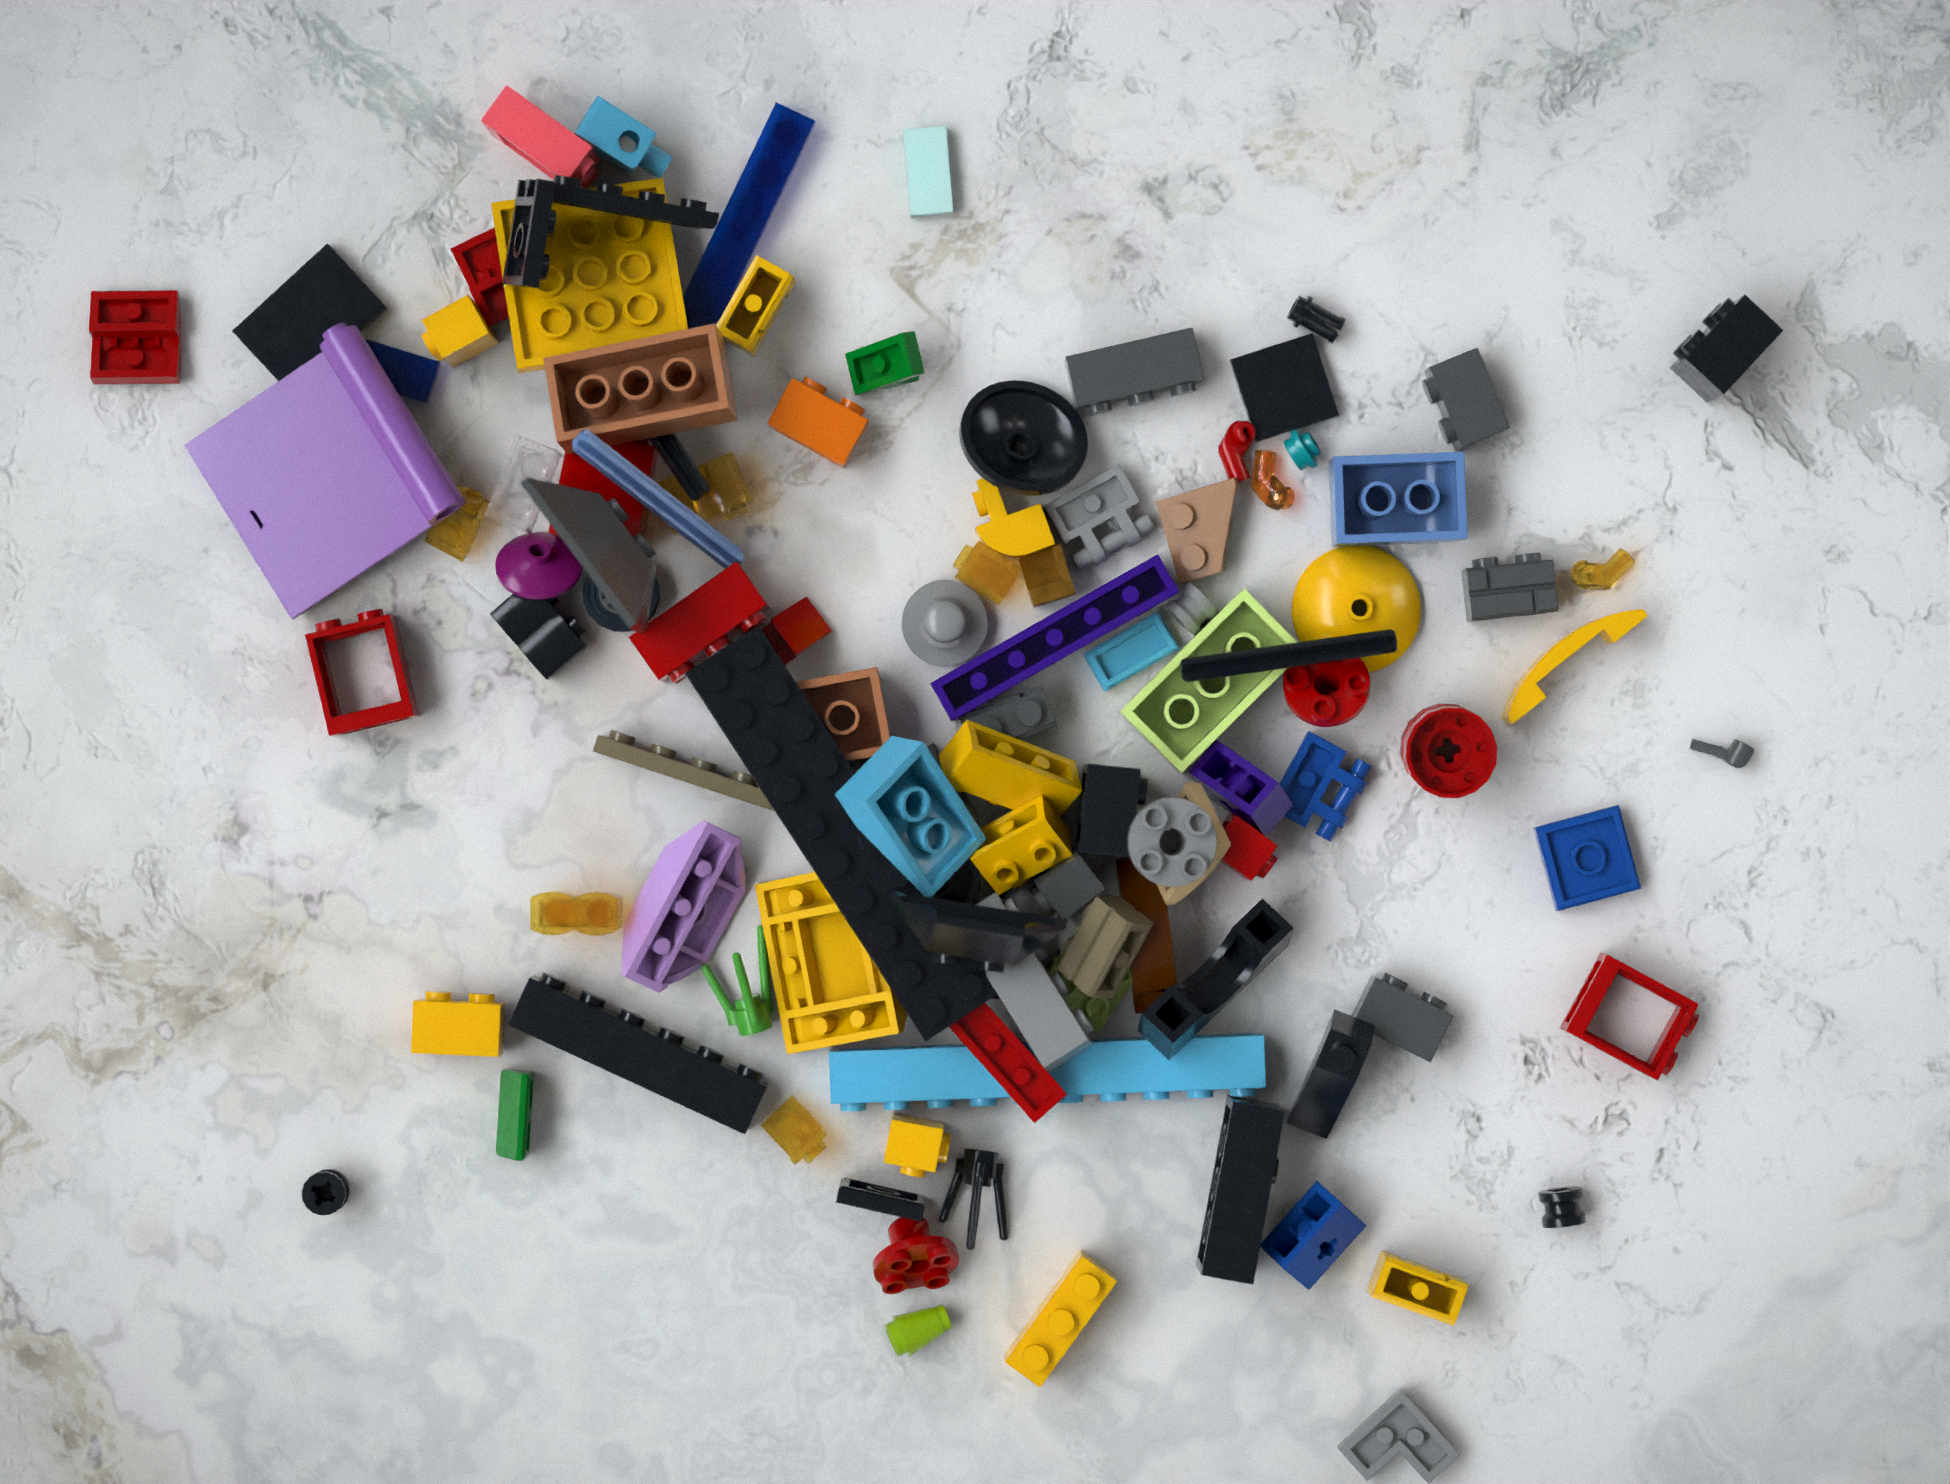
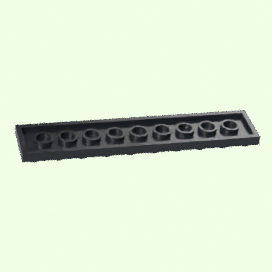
(799, 776)

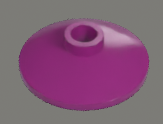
(537, 566)

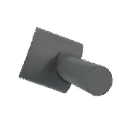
(1735, 756)

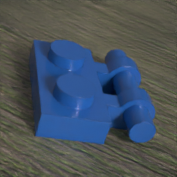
(1308, 778)

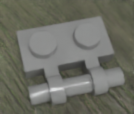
(1092, 505)

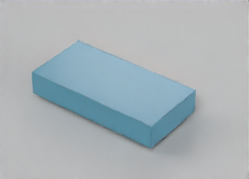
(1131, 651)

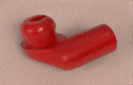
(1233, 448)

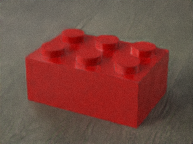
(701, 624)

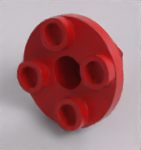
(1327, 691)
(914, 1258)

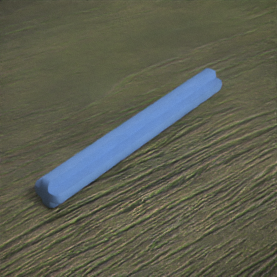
(656, 499)

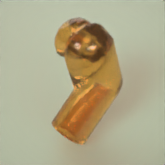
(1267, 485)

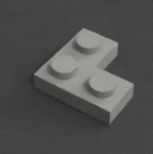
(1394, 1429)

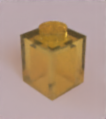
(986, 572)

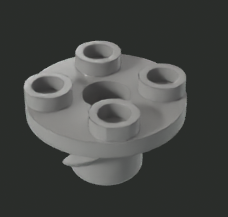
(944, 623)
(1172, 842)

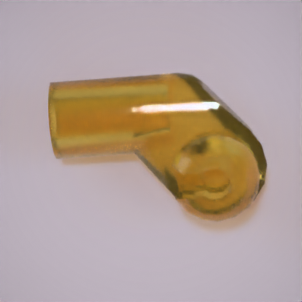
(1601, 576)

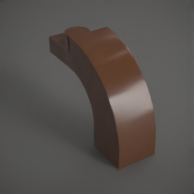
(1154, 964)

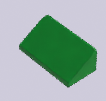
(514, 1114)

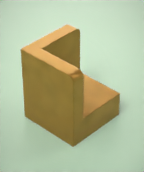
(1047, 576)

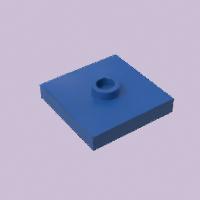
(1587, 858)

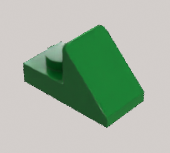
(885, 364)

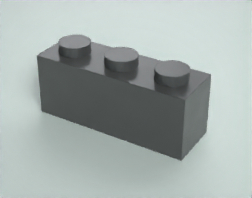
(1134, 371)

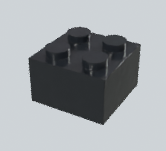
(1726, 348)

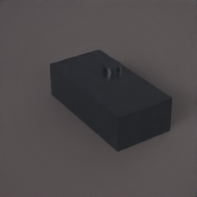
(1240, 1189)

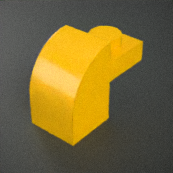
(1011, 534)

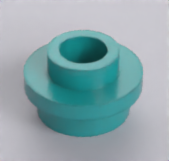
(1302, 449)

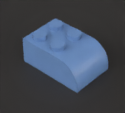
(1397, 499)

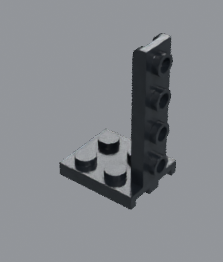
(535, 220)

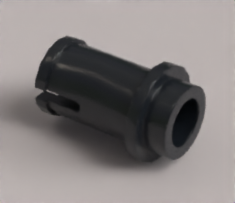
(1313, 316)

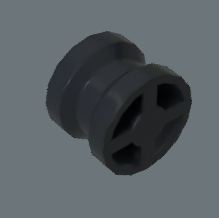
(330, 1185)
(1562, 1207)

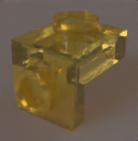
(458, 531)

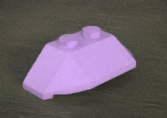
(683, 907)

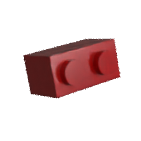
(1249, 849)

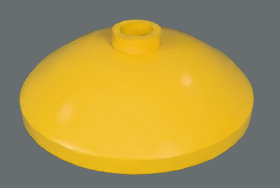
(1354, 573)

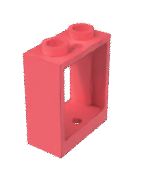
(540, 138)

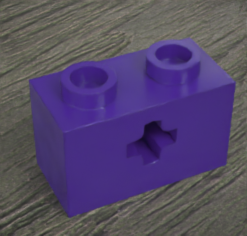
(1241, 787)

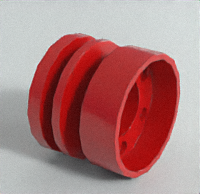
(1468, 765)

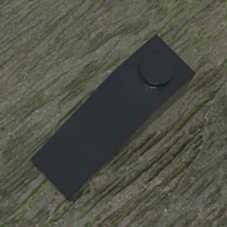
(1332, 1074)

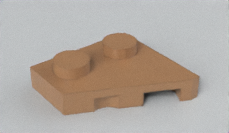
(1198, 529)

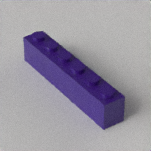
(1054, 638)

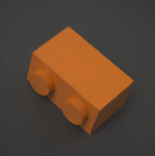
(818, 421)

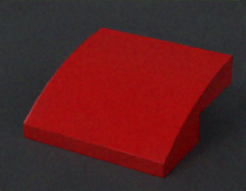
(481, 268)
(135, 337)

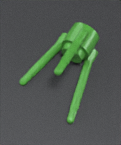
(750, 1012)

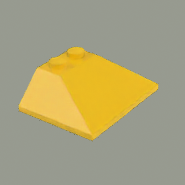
(820, 970)

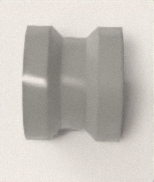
(1191, 608)

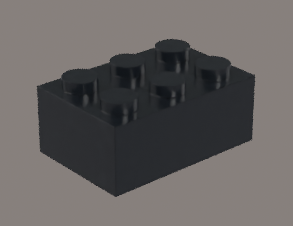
(1108, 808)

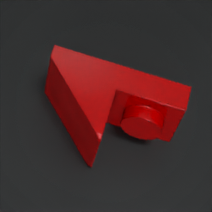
(795, 630)

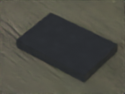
(291, 321)

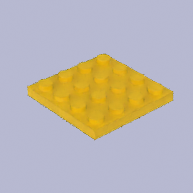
(604, 282)

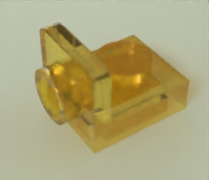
(796, 1131)

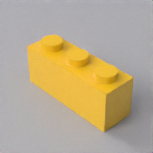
(1008, 769)
(1060, 1318)

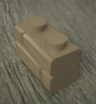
(1104, 945)

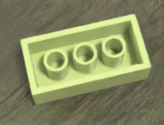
(1187, 717)

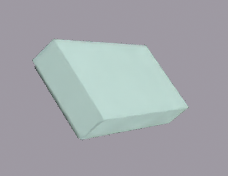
(928, 171)

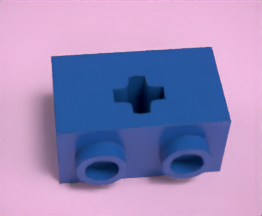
(1312, 1235)

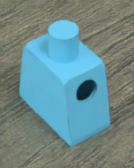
(604, 127)

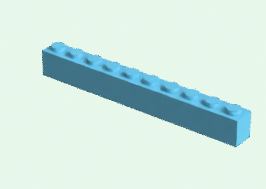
(1105, 1068)

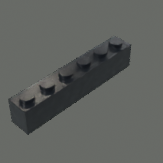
(639, 1053)

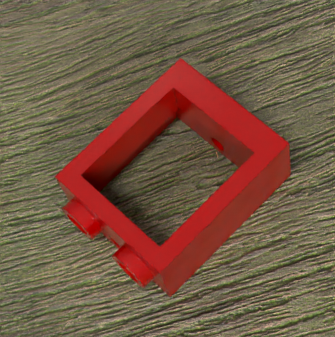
(333, 631)
(1591, 995)

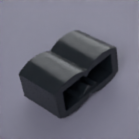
(541, 632)

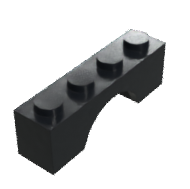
(1195, 1001)

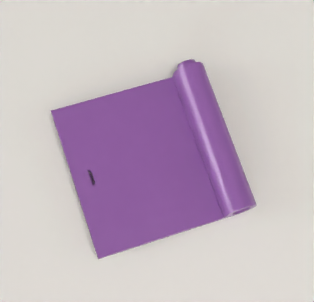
(328, 471)

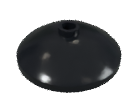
(1028, 421)

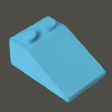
(911, 813)

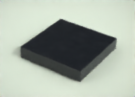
(1284, 387)
(881, 1199)

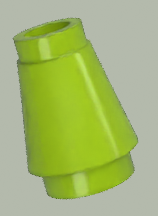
(916, 1329)

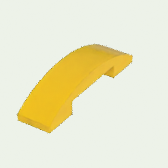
(1528, 694)

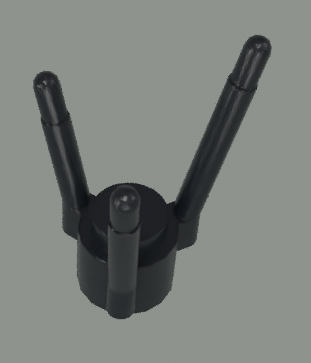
(979, 1169)

